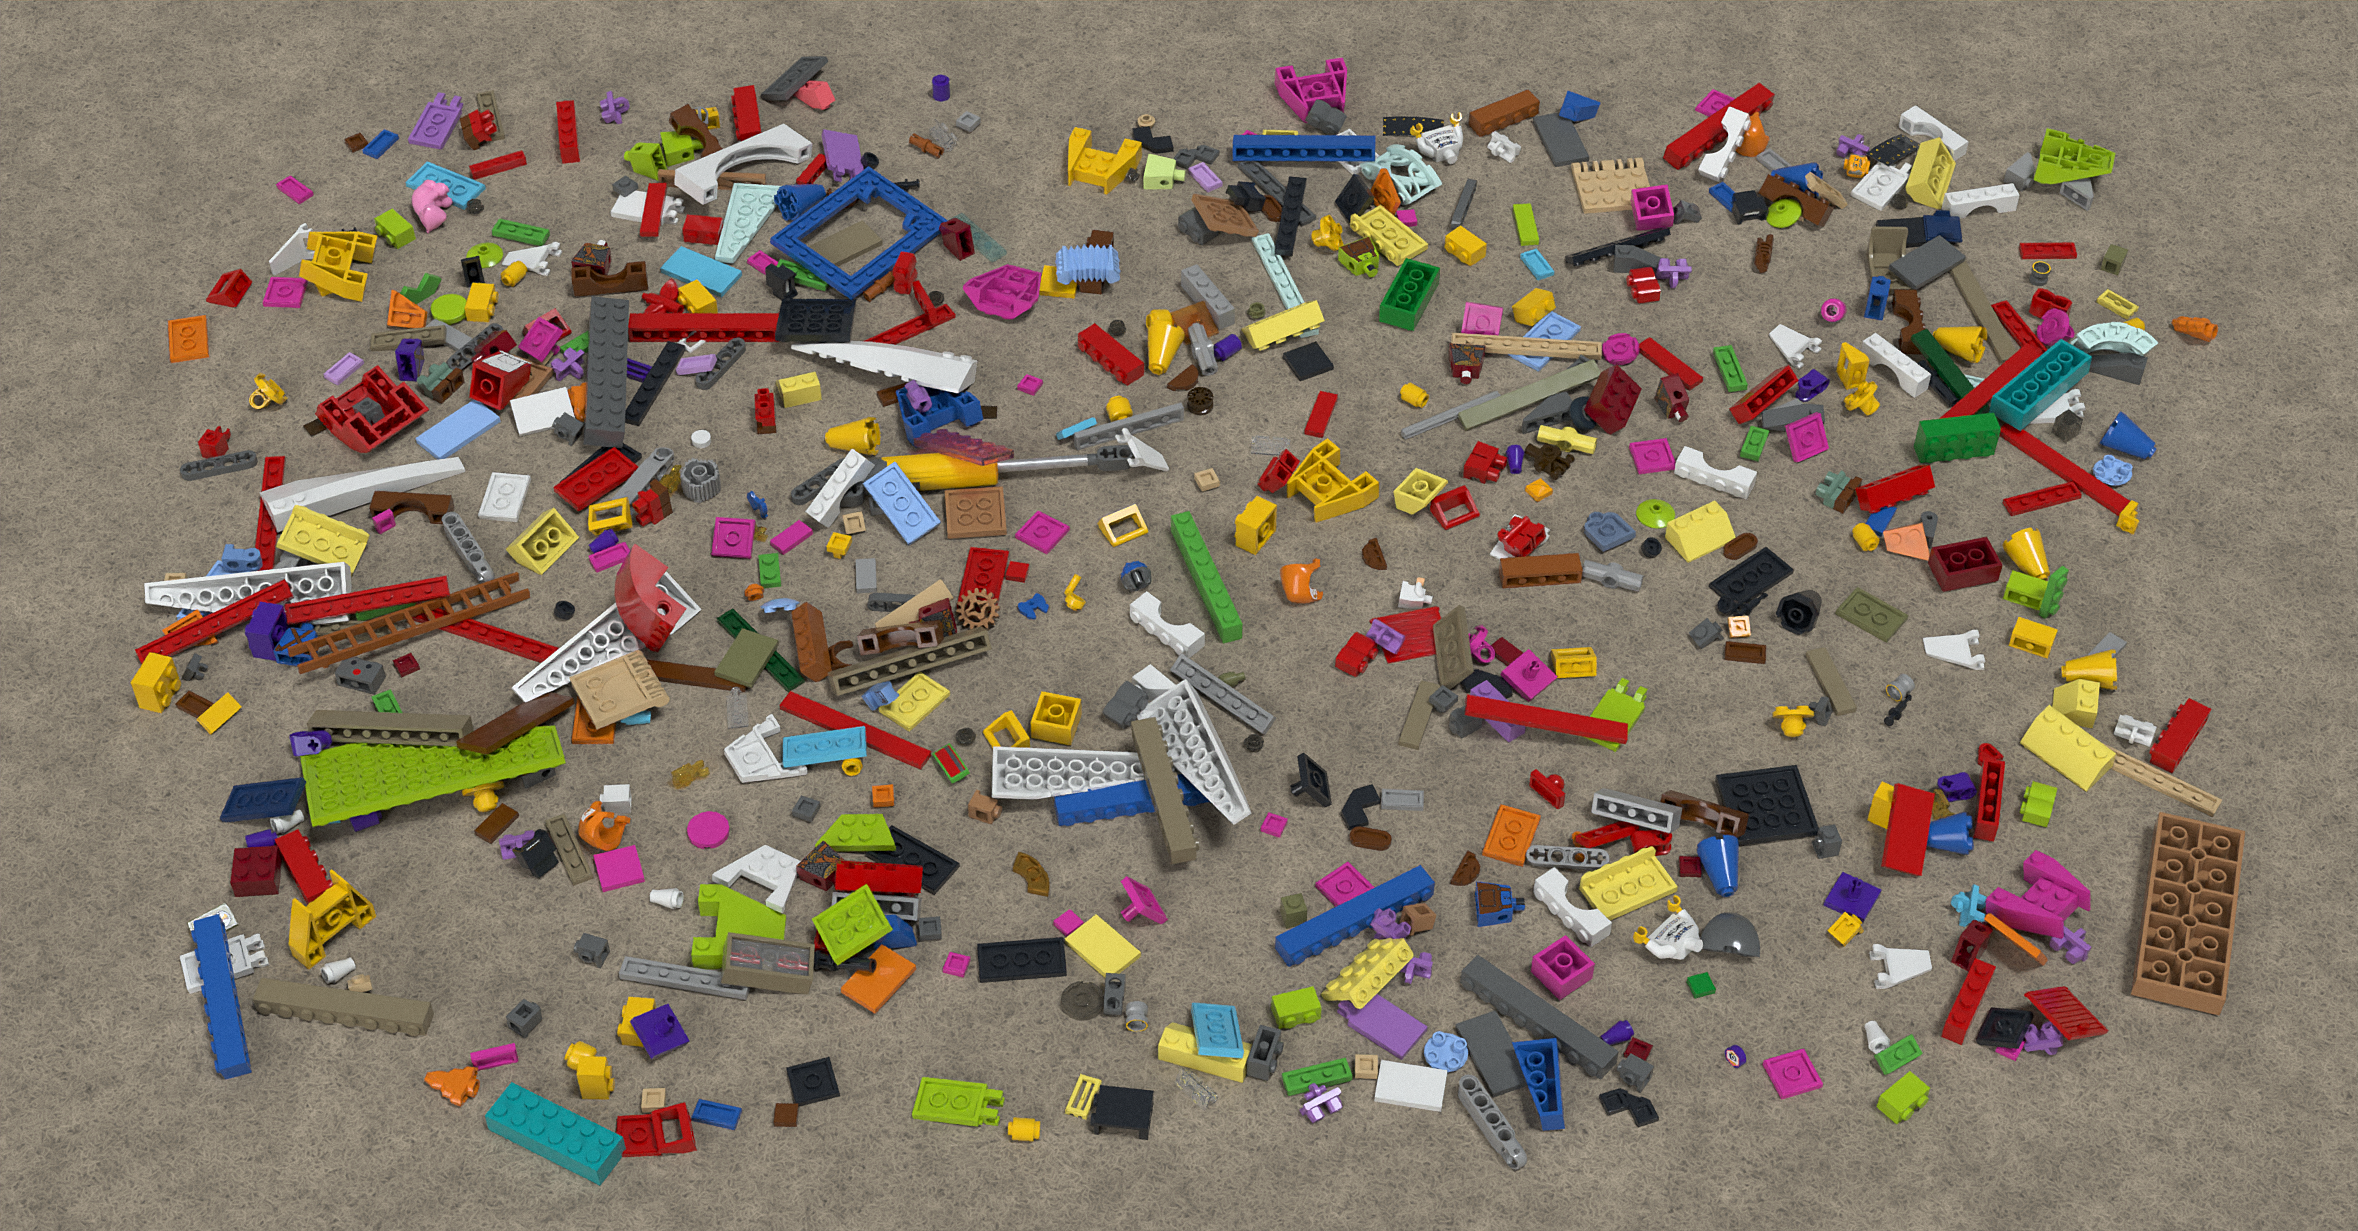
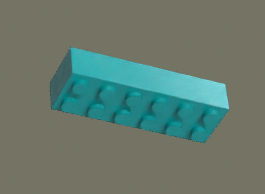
(2040, 384)
(555, 1133)

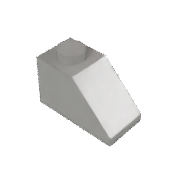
(2021, 173)
(2079, 192)

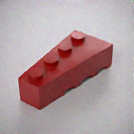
(879, 877)

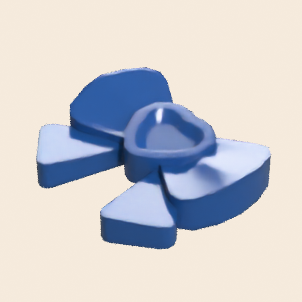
(757, 503)
(1027, 608)

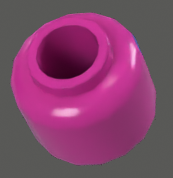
(1827, 312)

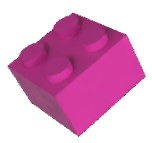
(1652, 207)
(1562, 967)

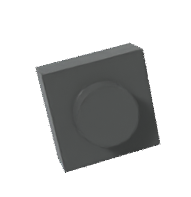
(625, 186)
(806, 808)
(930, 928)

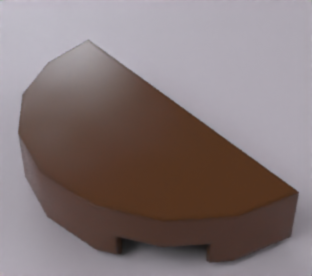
(1185, 380)
(1373, 555)
(1467, 871)

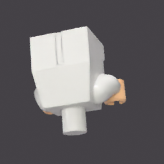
(1413, 596)

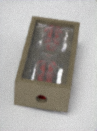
(767, 963)

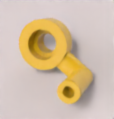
(1074, 601)

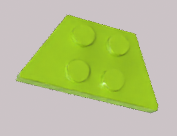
(859, 833)

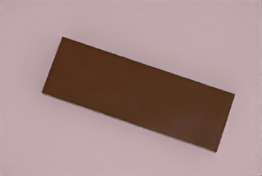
(514, 723)

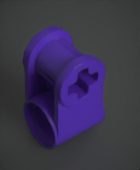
(1811, 385)
(309, 742)
(1957, 786)

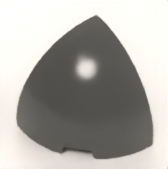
(1731, 934)

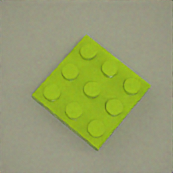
(852, 924)

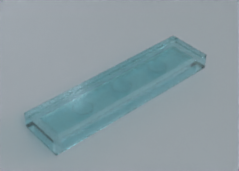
(983, 241)

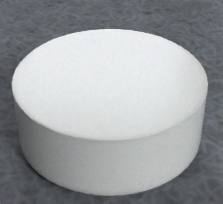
(701, 439)

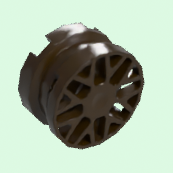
(1200, 401)

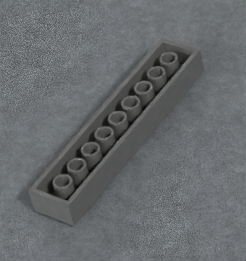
(606, 372)

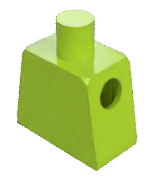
(678, 147)
(646, 159)

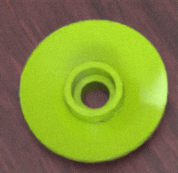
(1784, 213)
(489, 254)
(1655, 513)

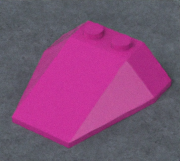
(1004, 291)

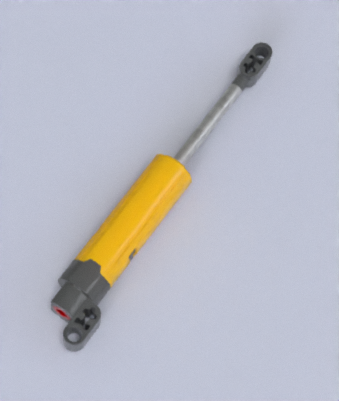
(945, 472)

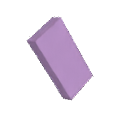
(1205, 177)
(696, 364)
(343, 368)

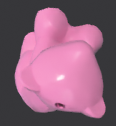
(427, 203)

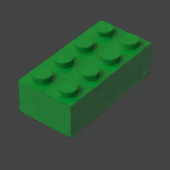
(1409, 294)
(1957, 438)

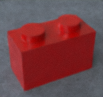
(702, 229)

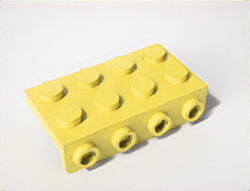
(1388, 235)
(322, 538)
(1627, 884)
(1369, 972)

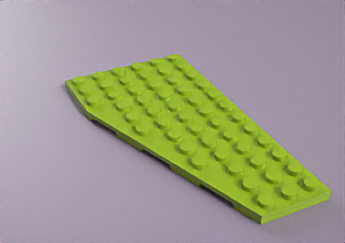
(379, 775)

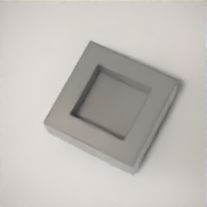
(968, 121)

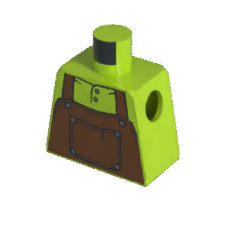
(1360, 257)

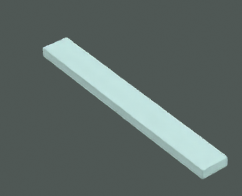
(1280, 276)

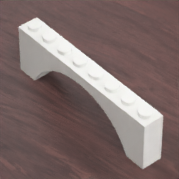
(778, 143)

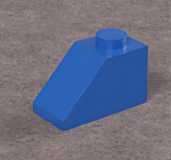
(1578, 107)
(900, 936)

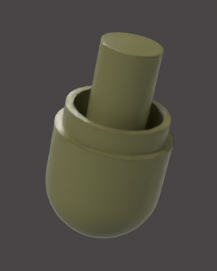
(1231, 678)

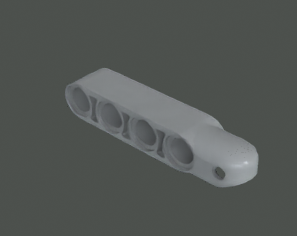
(652, 468)
(467, 547)
(1509, 1149)

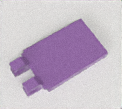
(436, 122)
(842, 154)
(1384, 1025)

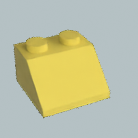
(799, 389)
(1418, 490)
(2078, 701)

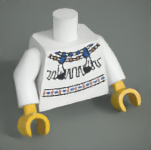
(1442, 142)
(1674, 937)

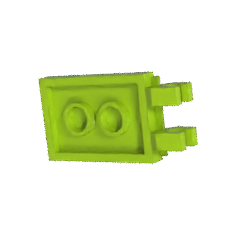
(1620, 708)
(957, 1102)

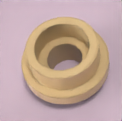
(1146, 120)

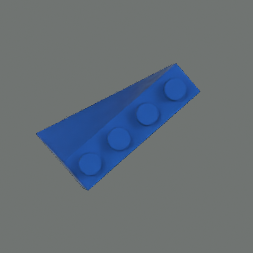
(1543, 1076)

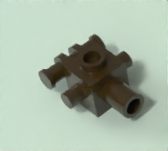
(1549, 459)

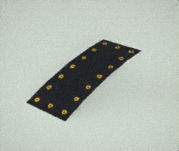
(1401, 124)
(1893, 149)

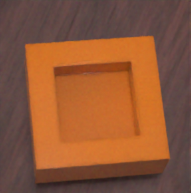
(883, 795)

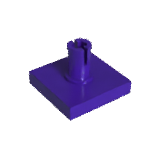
(1852, 896)
(659, 1031)

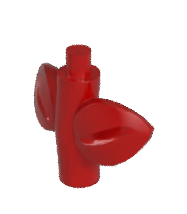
(665, 300)

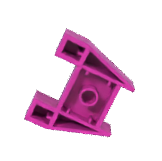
(1303, 91)
(2046, 903)

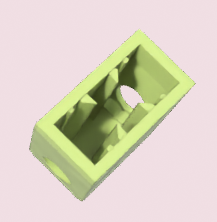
(1161, 173)

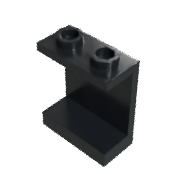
(1123, 1109)

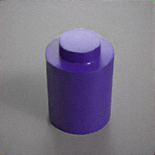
(941, 88)
(1227, 347)
(364, 821)
(261, 838)

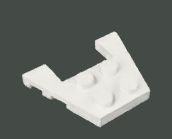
(753, 758)
(767, 868)

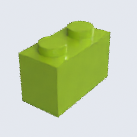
(394, 229)
(2025, 590)
(1296, 1007)
(1903, 1098)

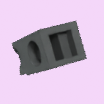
(1929, 522)
(1114, 993)

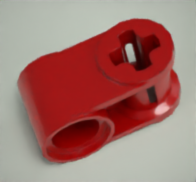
(1650, 838)

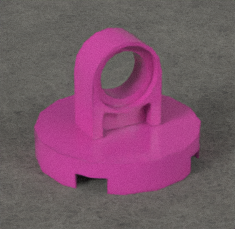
(2055, 327)
(1477, 643)

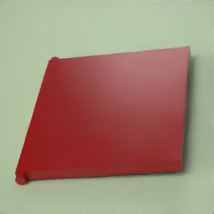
(1419, 633)
(2066, 1013)

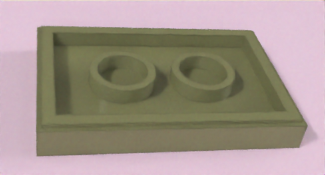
(1871, 614)
(746, 658)

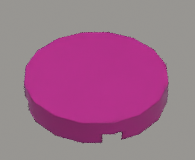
(1620, 349)
(708, 830)

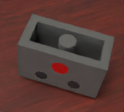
(360, 675)

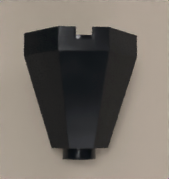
(1799, 611)

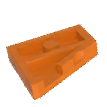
(1908, 541)

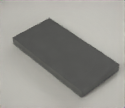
(794, 78)
(1560, 139)
(1927, 262)
(1492, 1053)

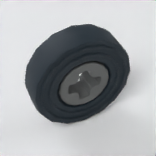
(1579, 416)

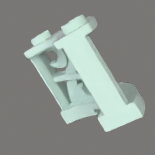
(1399, 156)
(2114, 337)

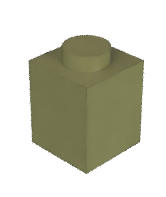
(2114, 259)
(1293, 910)

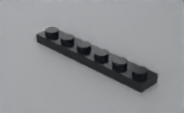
(1290, 216)
(1640, 239)
(653, 383)

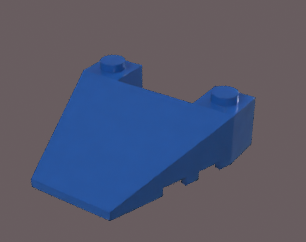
(945, 408)

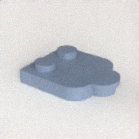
(1607, 530)

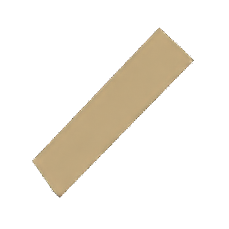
(909, 610)

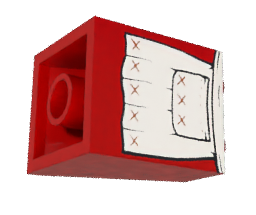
(498, 379)

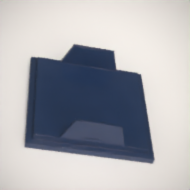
(1942, 224)

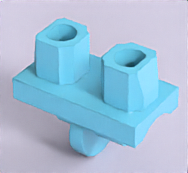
(1967, 905)

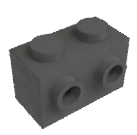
(1264, 1052)

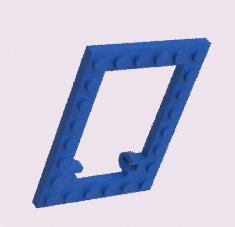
(864, 185)

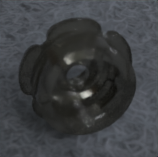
(1132, 175)
(1899, 201)
(474, 206)
(936, 298)
(1117, 328)
(965, 740)
(1254, 746)

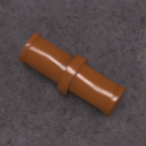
(926, 145)
(879, 286)

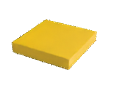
(1051, 287)

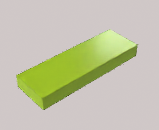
(1525, 224)

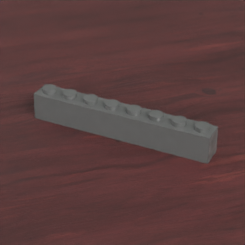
(1538, 1017)

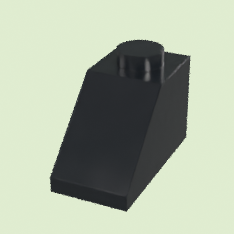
(472, 270)

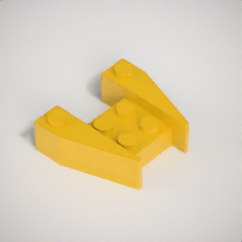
(1099, 166)
(334, 259)
(1328, 487)
(324, 918)

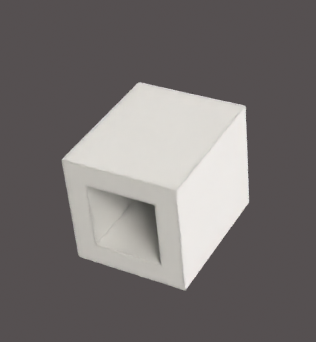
(616, 798)

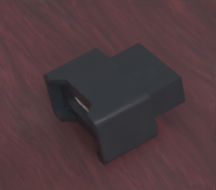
(1246, 195)
(1748, 207)
(781, 281)
(537, 853)

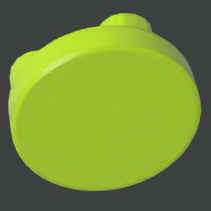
(449, 308)

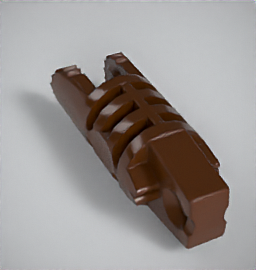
(1763, 253)

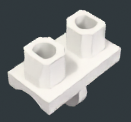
(1503, 147)
(2135, 730)

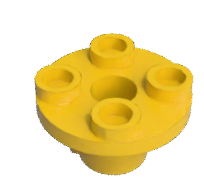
(1328, 234)
(1863, 398)
(1793, 719)
(485, 798)

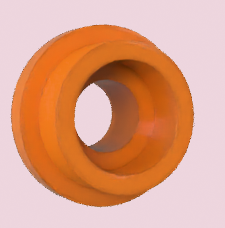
(754, 592)

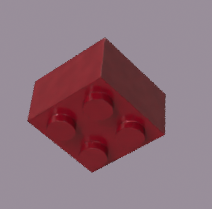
(256, 871)

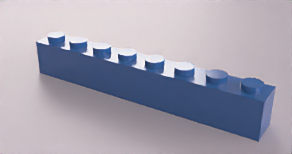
(1304, 147)
(1116, 801)
(1353, 916)
(221, 997)

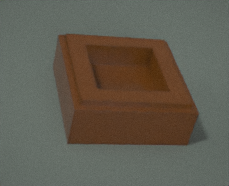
(356, 142)
(786, 1115)

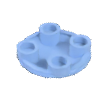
(2112, 471)
(772, 605)
(1446, 1051)

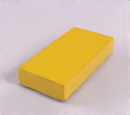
(219, 713)

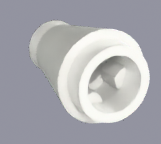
(284, 823)
(667, 897)
(336, 970)
(1876, 1037)

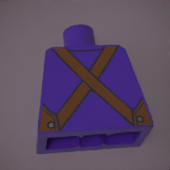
(409, 352)

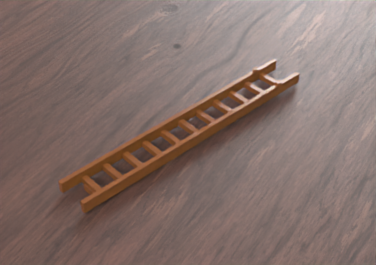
(329, 639)

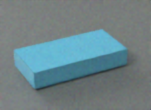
(1537, 264)
(1076, 428)

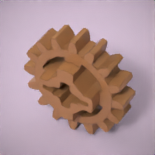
(985, 607)

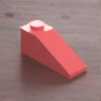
(815, 94)

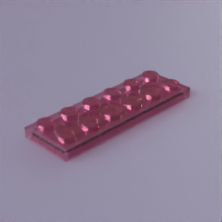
(963, 447)

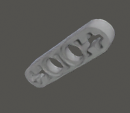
(1568, 853)

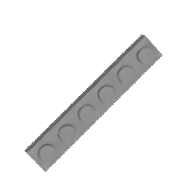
(1135, 424)
(1223, 694)
(679, 977)

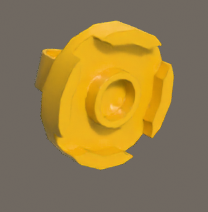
(268, 390)

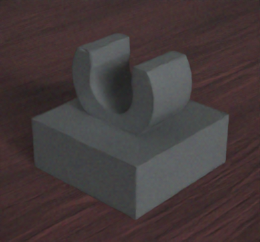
(193, 668)
(1443, 699)
(1822, 710)

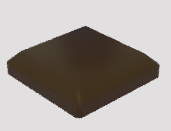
(989, 412)
(314, 427)

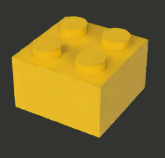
(1255, 525)
(155, 682)
(1056, 718)

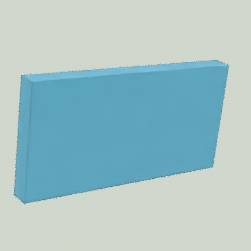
(460, 187)
(712, 274)
(824, 746)
(1217, 1030)

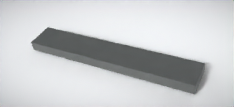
(1272, 187)

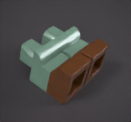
(441, 382)
(1839, 492)

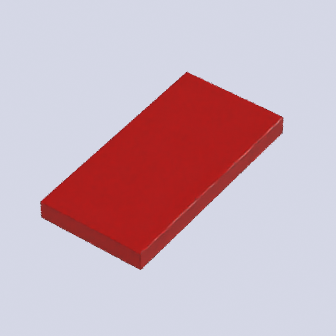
(595, 479)
(986, 571)
(1908, 829)

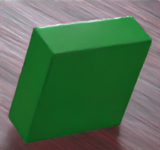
(1701, 985)

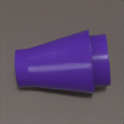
(1515, 458)
(603, 541)
(1618, 1033)

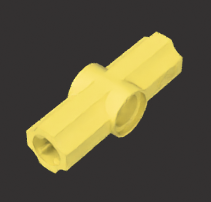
(1567, 439)

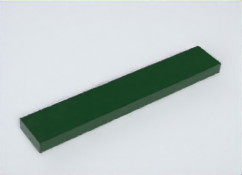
(1944, 366)
(777, 665)

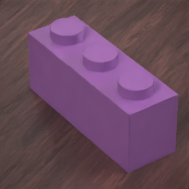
(1506, 730)

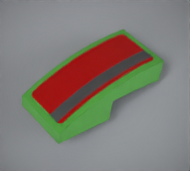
(951, 763)

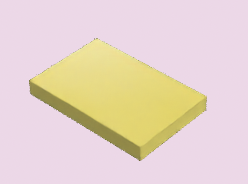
(915, 701)
(1102, 947)

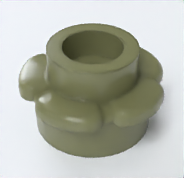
(1256, 310)

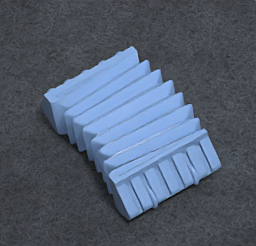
(1087, 264)

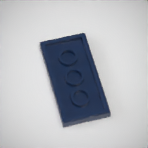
(263, 800)

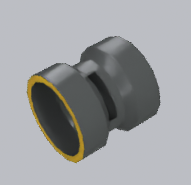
(2040, 273)

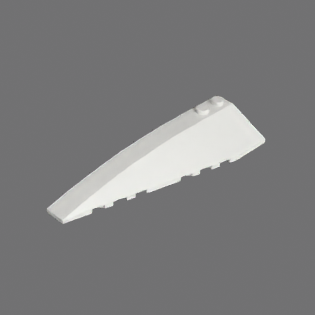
(927, 367)
(348, 490)
(1198, 749)
(1057, 772)

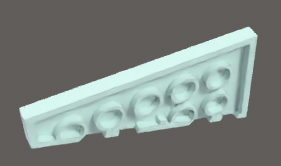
(746, 213)

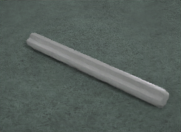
(1444, 417)

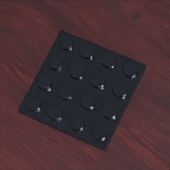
(815, 320)
(1774, 802)

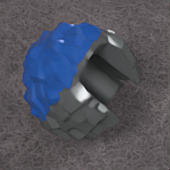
(1136, 576)

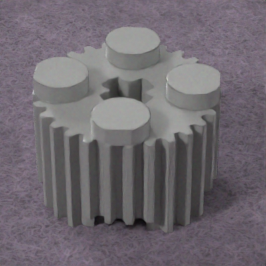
(700, 480)

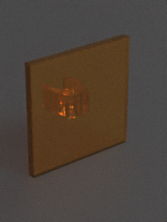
(1194, 314)

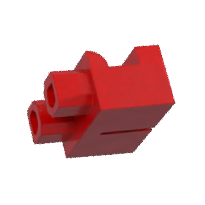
(1482, 463)
(1278, 471)
(1522, 537)

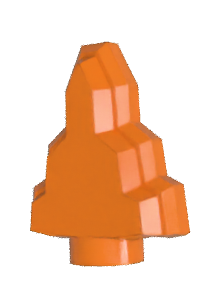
(2196, 327)
(577, 397)
(455, 1084)

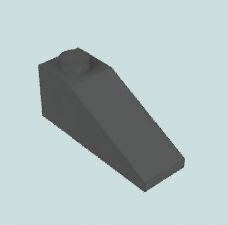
(1632, 257)
(2119, 366)
(1549, 413)
(1777, 418)

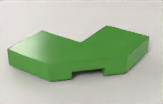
(425, 289)

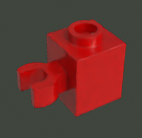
(214, 442)

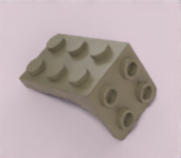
(1884, 248)

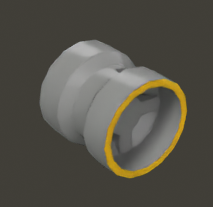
(1900, 687)
(1136, 1015)

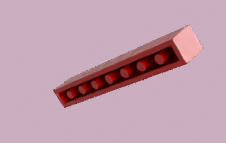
(1711, 131)
(709, 327)

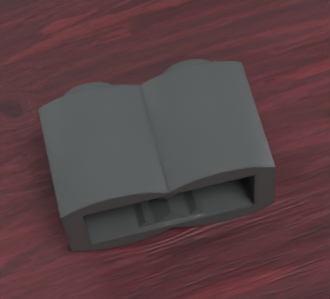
(1325, 117)
(1194, 225)
(1125, 705)

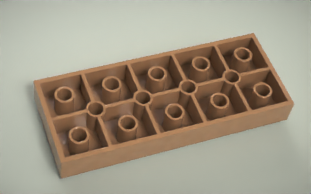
(2188, 913)

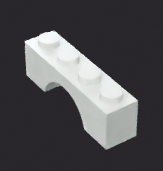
(1918, 122)
(1715, 165)
(2001, 197)
(1911, 375)
(1734, 481)
(827, 503)
(1182, 638)
(1589, 925)

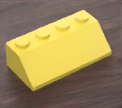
(1931, 173)
(1283, 324)
(2068, 748)
(1180, 1048)

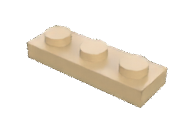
(1825, 190)

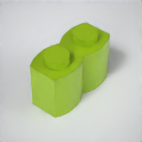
(2039, 803)

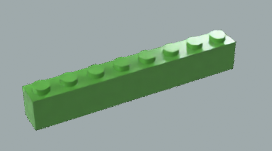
(1206, 577)

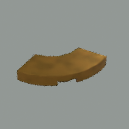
(1033, 873)

